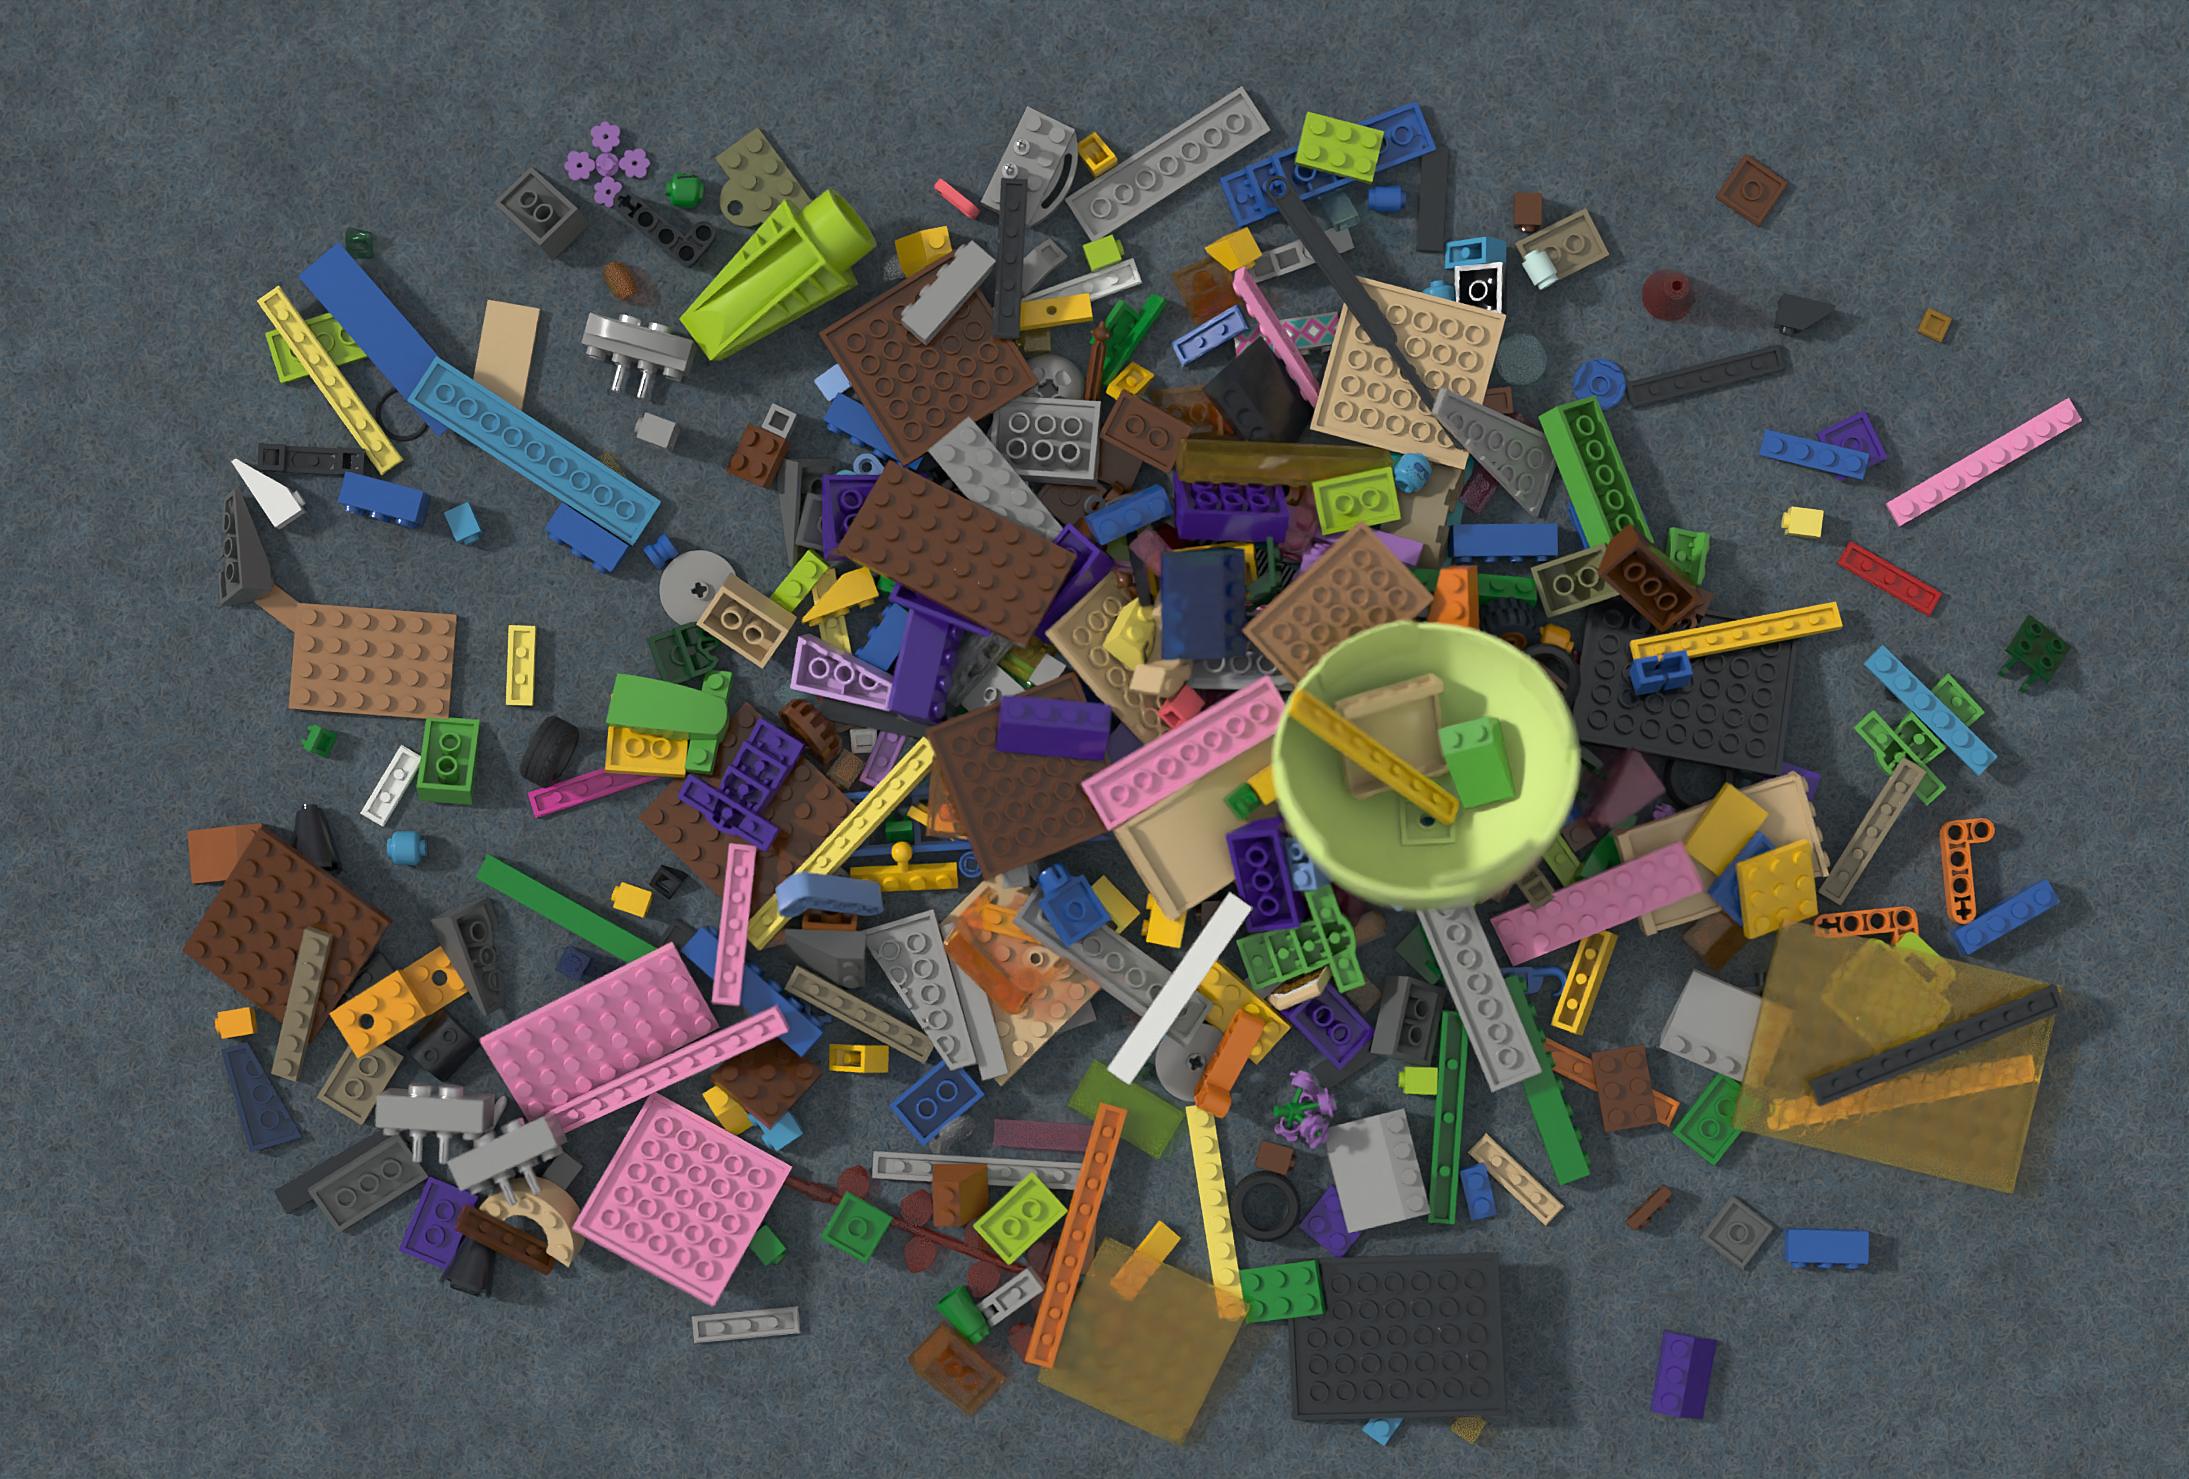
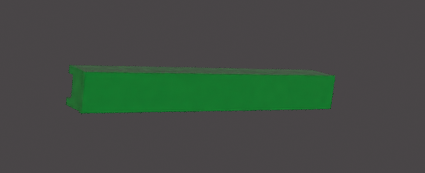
(563, 910)
(1447, 1119)

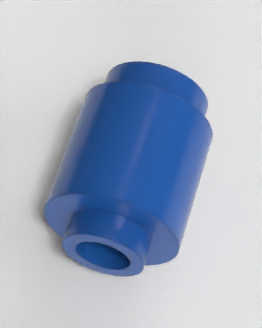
(1386, 198)

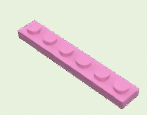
(1274, 330)
(734, 924)

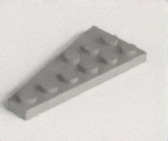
(1506, 448)

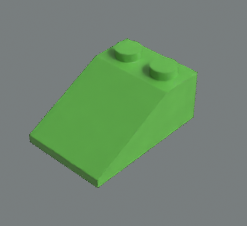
(449, 760)
(1477, 761)

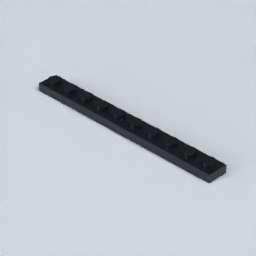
(1936, 1045)

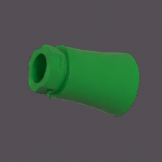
(963, 1314)

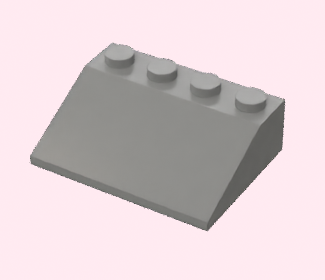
(1050, 439)
(1237, 671)
(1712, 1025)
(1376, 1171)

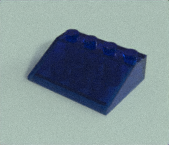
(1203, 603)

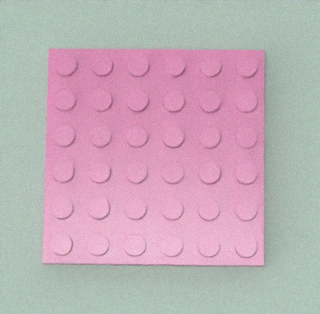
(682, 1198)

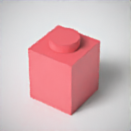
(1181, 707)

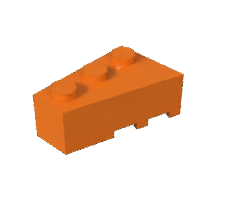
(1456, 598)

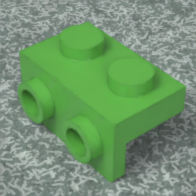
(1688, 552)

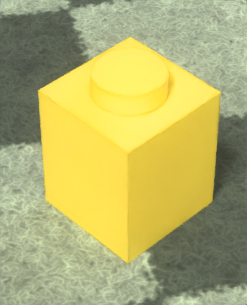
(1802, 522)

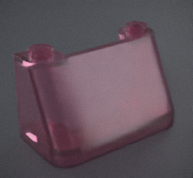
(1623, 791)

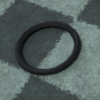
(389, 434)

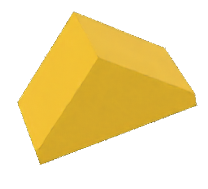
(1096, 155)

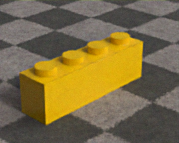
(1584, 982)

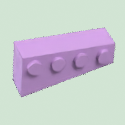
(838, 675)

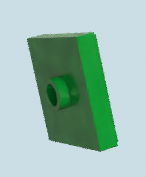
(856, 1227)

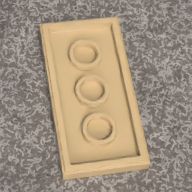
(507, 350)

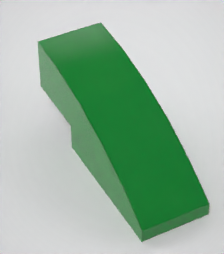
(1602, 853)

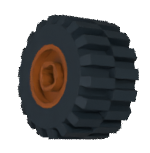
(1510, 622)

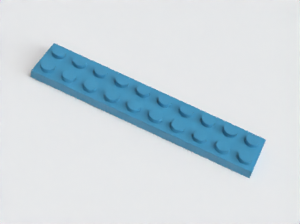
(534, 451)

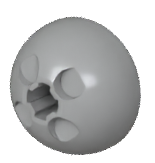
(1057, 372)

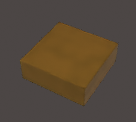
(1934, 325)

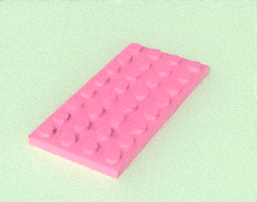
(600, 1032)

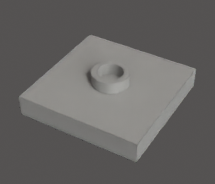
(990, 689)

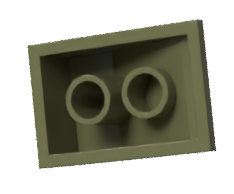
(1572, 581)

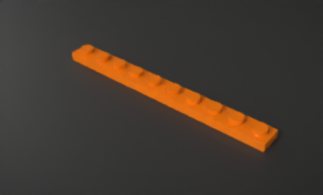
(1076, 1235)

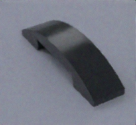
(310, 459)

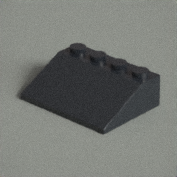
(1259, 397)

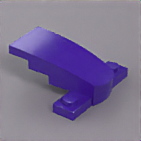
(748, 785)

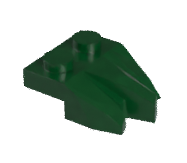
(683, 653)

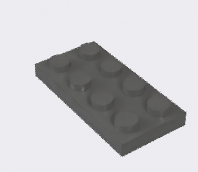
(368, 1182)

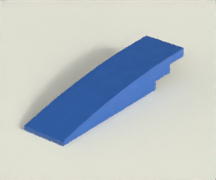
(1246, 190)
(372, 322)

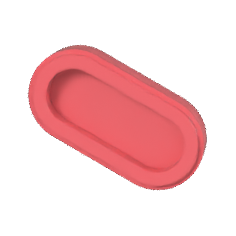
(956, 199)

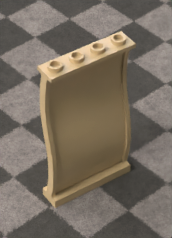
(1786, 823)
(1182, 838)

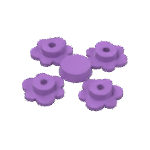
(606, 163)

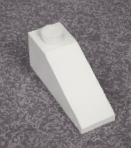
(275, 499)

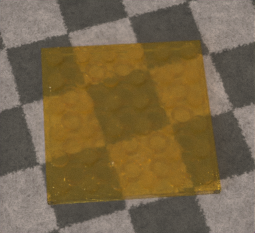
(1144, 1341)

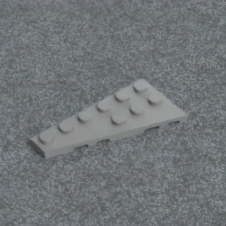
(922, 975)

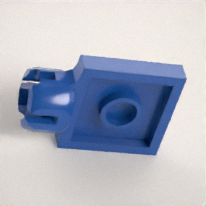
(1070, 904)

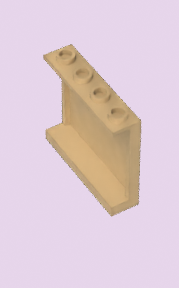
(1404, 722)

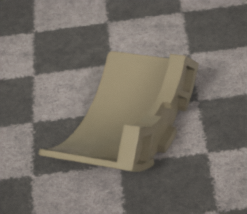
(1426, 514)

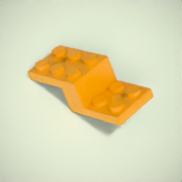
(398, 1002)

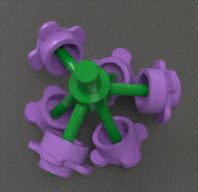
(1310, 1101)

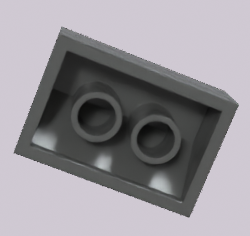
(1408, 1020)

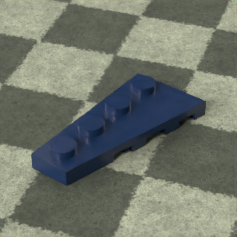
(258, 1104)

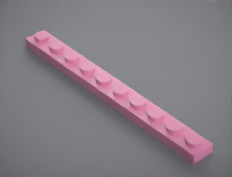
(671, 1069)

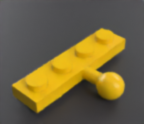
(908, 877)

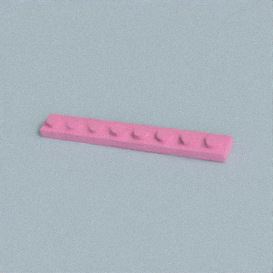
(1983, 462)

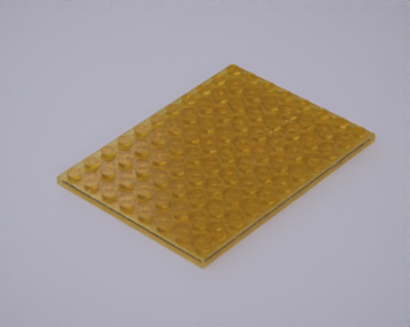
(1851, 997)

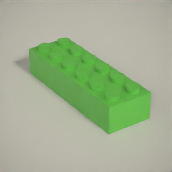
(1592, 470)

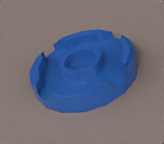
(1590, 382)

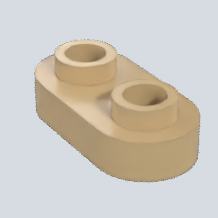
(1048, 958)

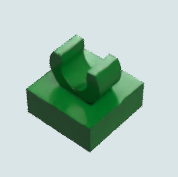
(319, 740)
(1242, 801)
(899, 831)

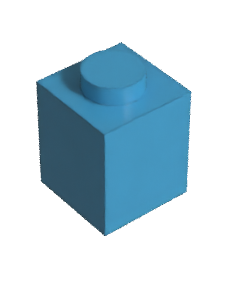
(464, 524)

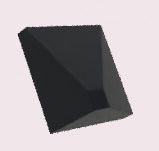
(669, 878)

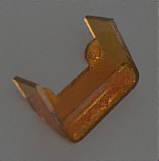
(1009, 992)

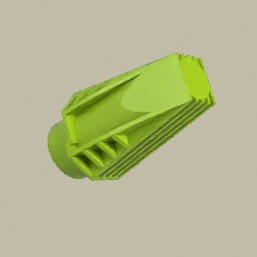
(780, 274)

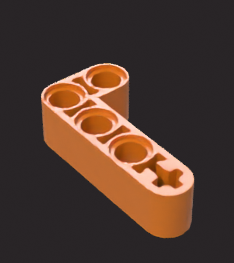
(1964, 870)
(1863, 924)
(1226, 1063)

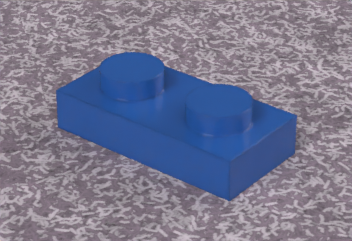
(1477, 1191)

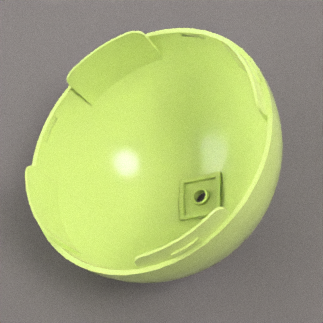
(1378, 841)

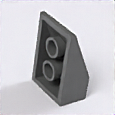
(542, 213)
(830, 954)

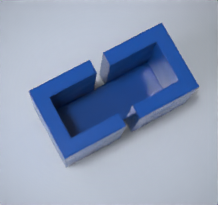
(1672, 672)

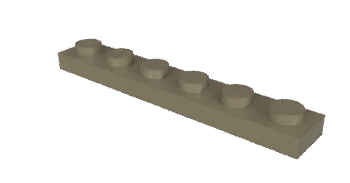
(1872, 830)
(302, 1003)
(859, 1013)

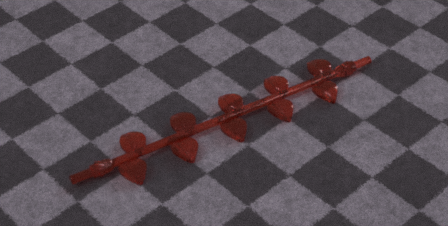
(921, 1250)

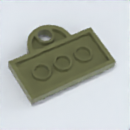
(757, 181)

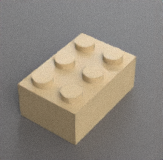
(746, 620)

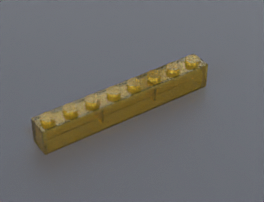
(1272, 462)

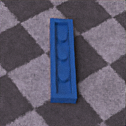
(1814, 454)

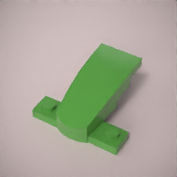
(676, 713)
(1914, 739)
(1294, 951)

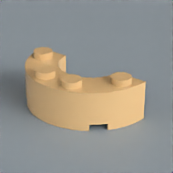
(1160, 676)
(551, 1209)

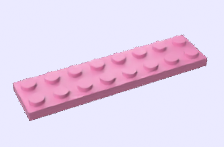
(1186, 752)
(1598, 903)

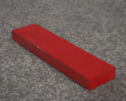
(1889, 578)

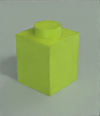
(1103, 253)
(1418, 1080)

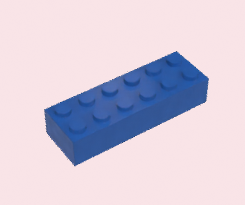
(758, 993)

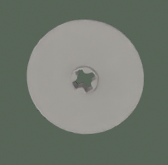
(680, 579)
(1173, 1061)

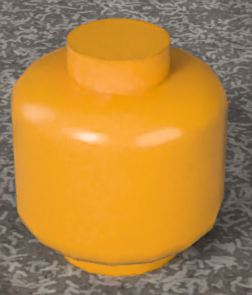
(1557, 636)

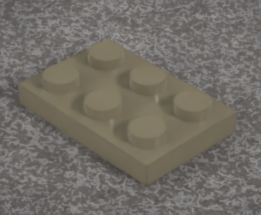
(1568, 243)
(358, 1081)

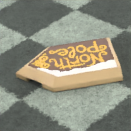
(1300, 988)

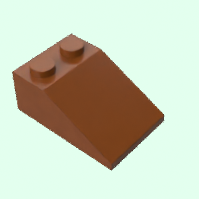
(218, 850)

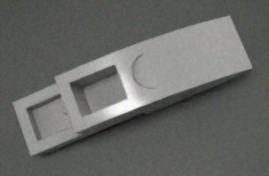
(1294, 256)

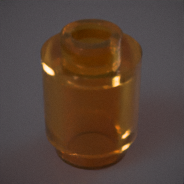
(619, 280)

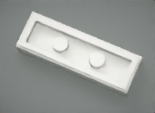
(392, 786)

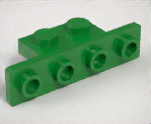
(1126, 331)

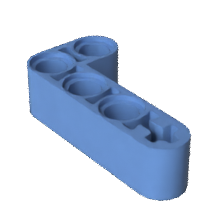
(828, 893)

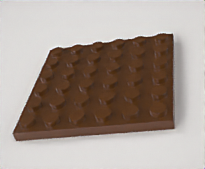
(921, 389)
(1015, 802)
(804, 808)
(259, 923)

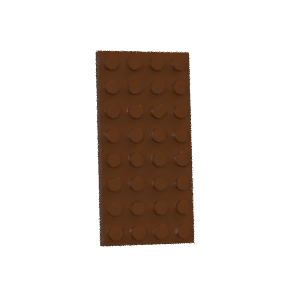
(957, 554)

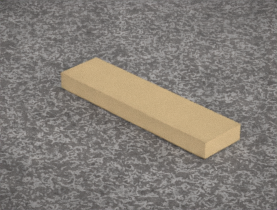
(1516, 1179)

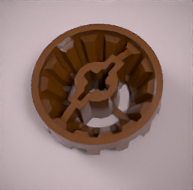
(812, 728)

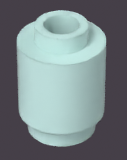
(1540, 269)

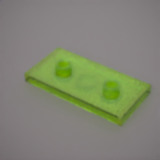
(1149, 1119)

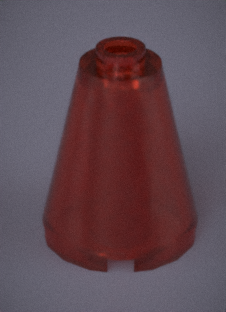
(1668, 294)

